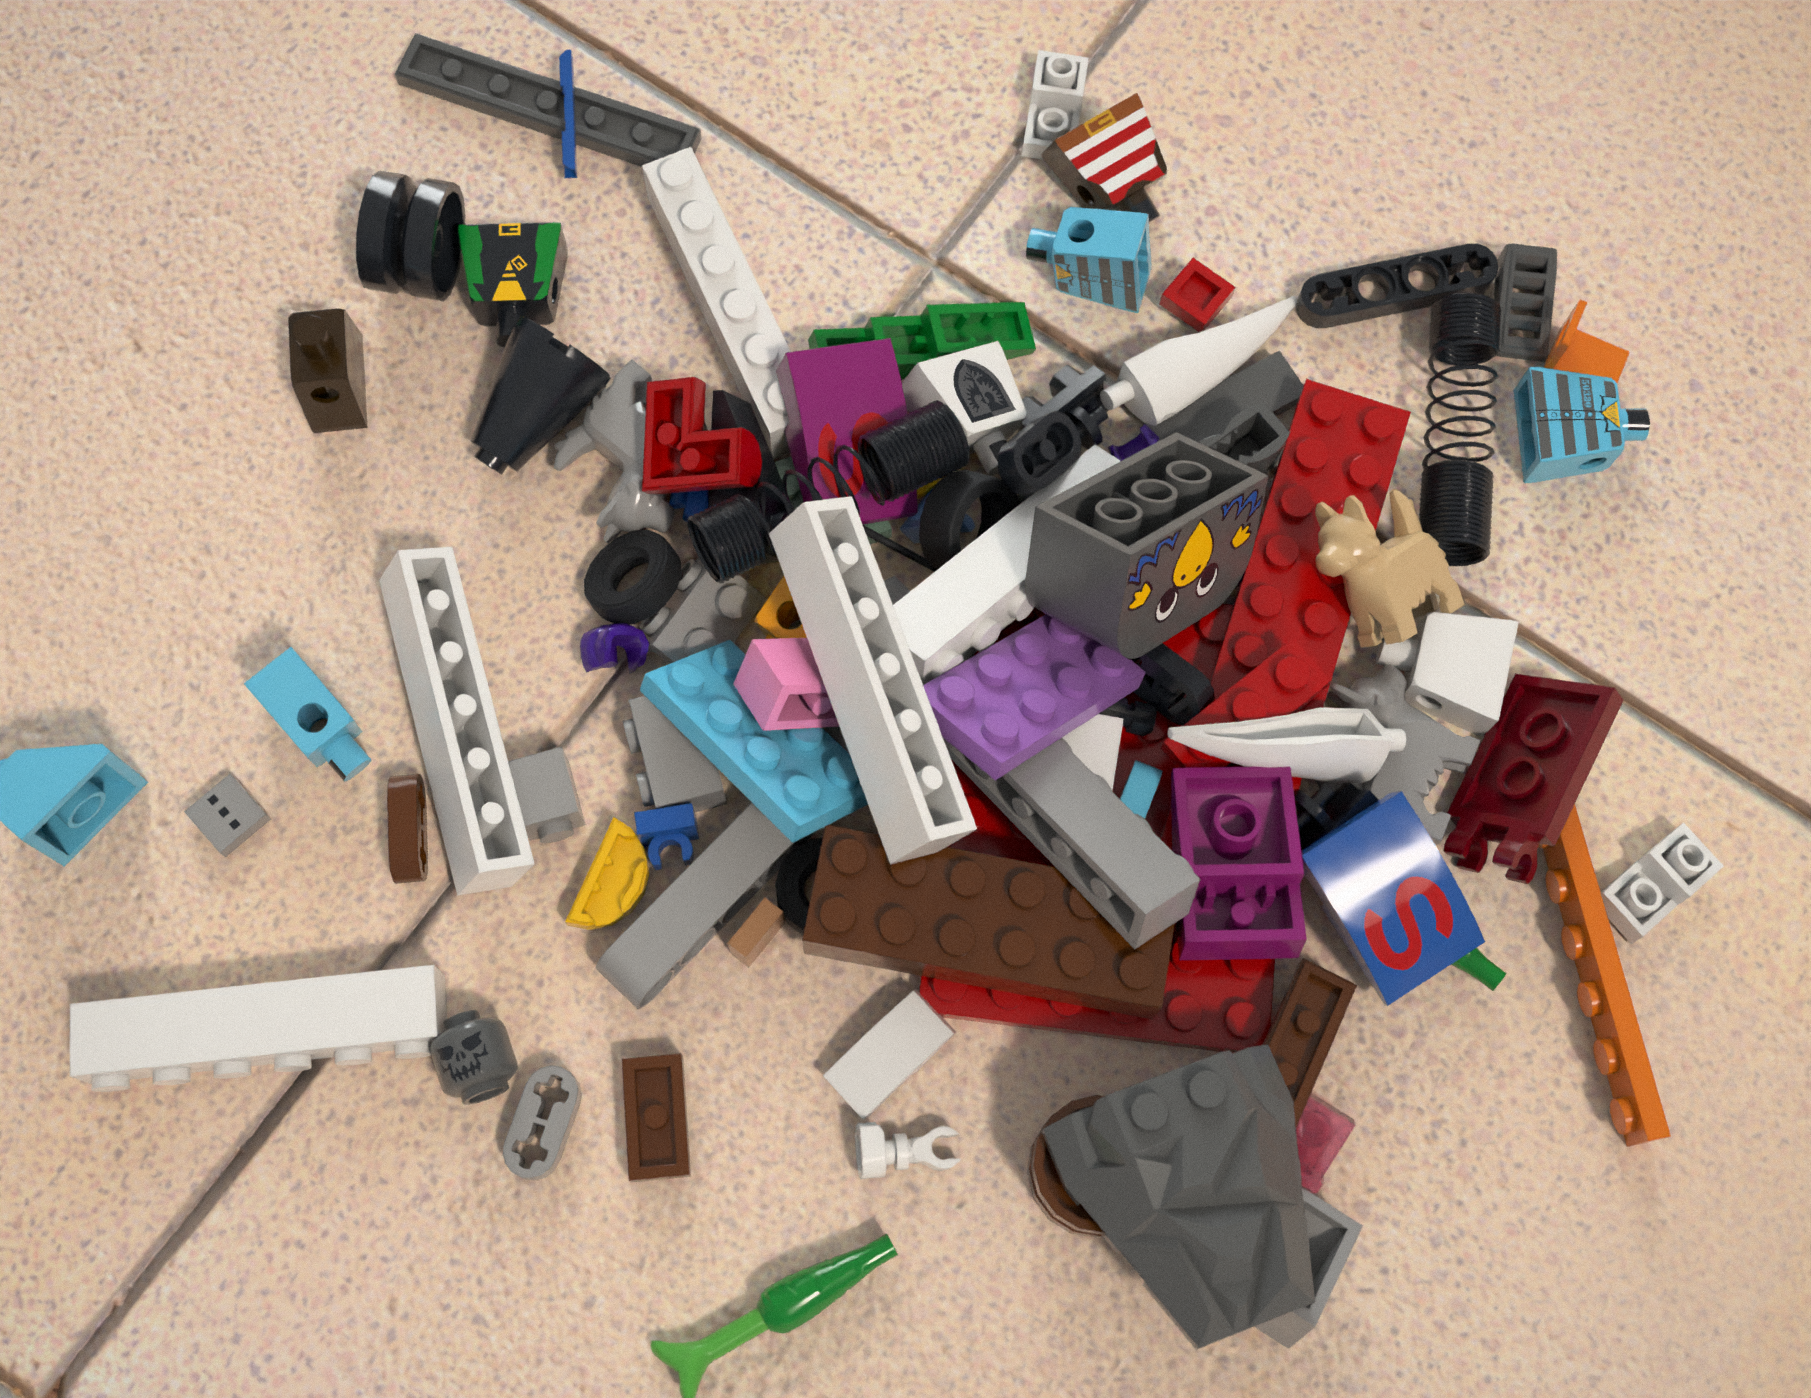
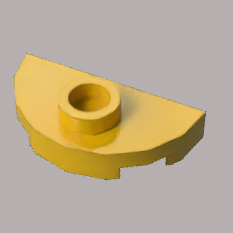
(613, 882)

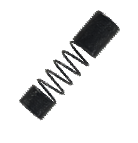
(892, 461)
(1459, 490)

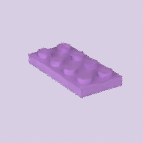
(1027, 693)

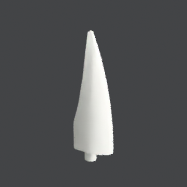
(1187, 367)
(1315, 743)

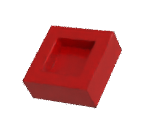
(1197, 295)

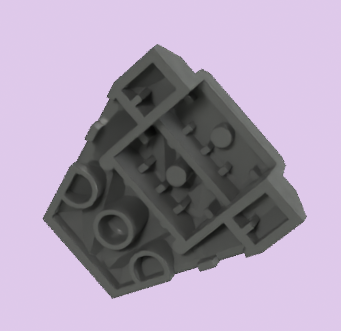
(1198, 1190)

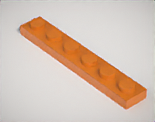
(1603, 988)

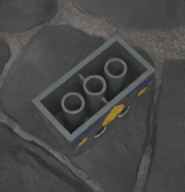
(1145, 544)

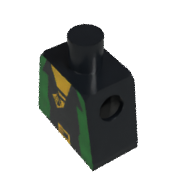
(513, 272)

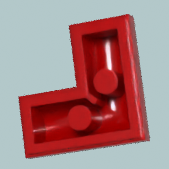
(682, 454)

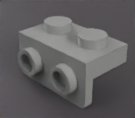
(700, 614)

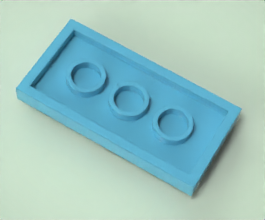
(790, 775)

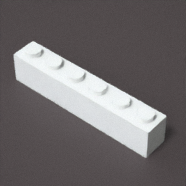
(722, 286)
(983, 585)
(871, 679)
(455, 721)
(257, 1026)

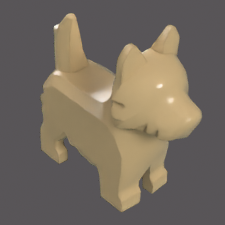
(1387, 581)

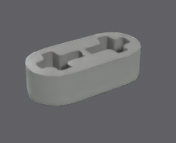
(528, 1118)

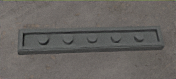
(539, 103)

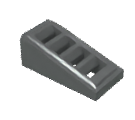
(1532, 270)

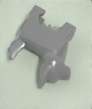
(617, 430)
(1427, 749)

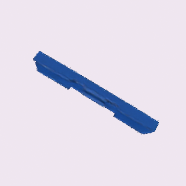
(569, 154)

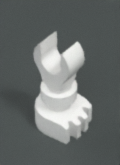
(875, 1152)

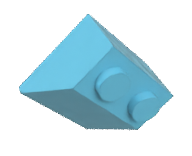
(63, 795)

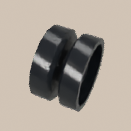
(410, 235)

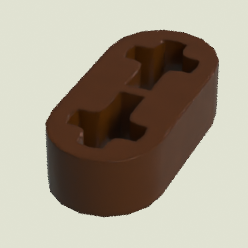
(407, 828)

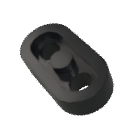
(1039, 453)

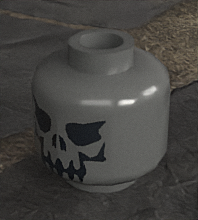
(473, 1057)

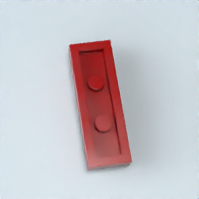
(1272, 689)

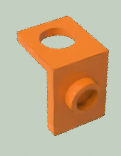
(1584, 353)

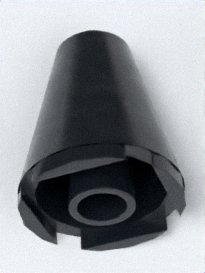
(533, 396)

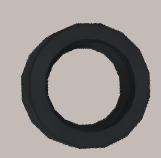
(947, 507)

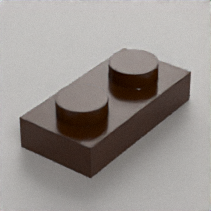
(656, 1118)

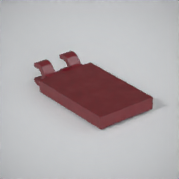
(1529, 772)

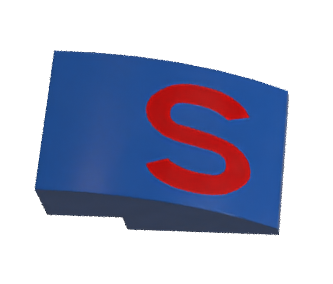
(1391, 897)

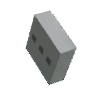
(227, 815)

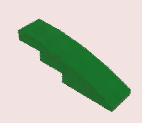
(940, 332)

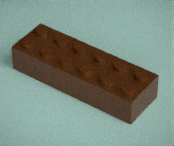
(977, 925)

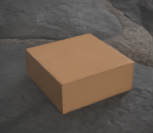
(756, 932)

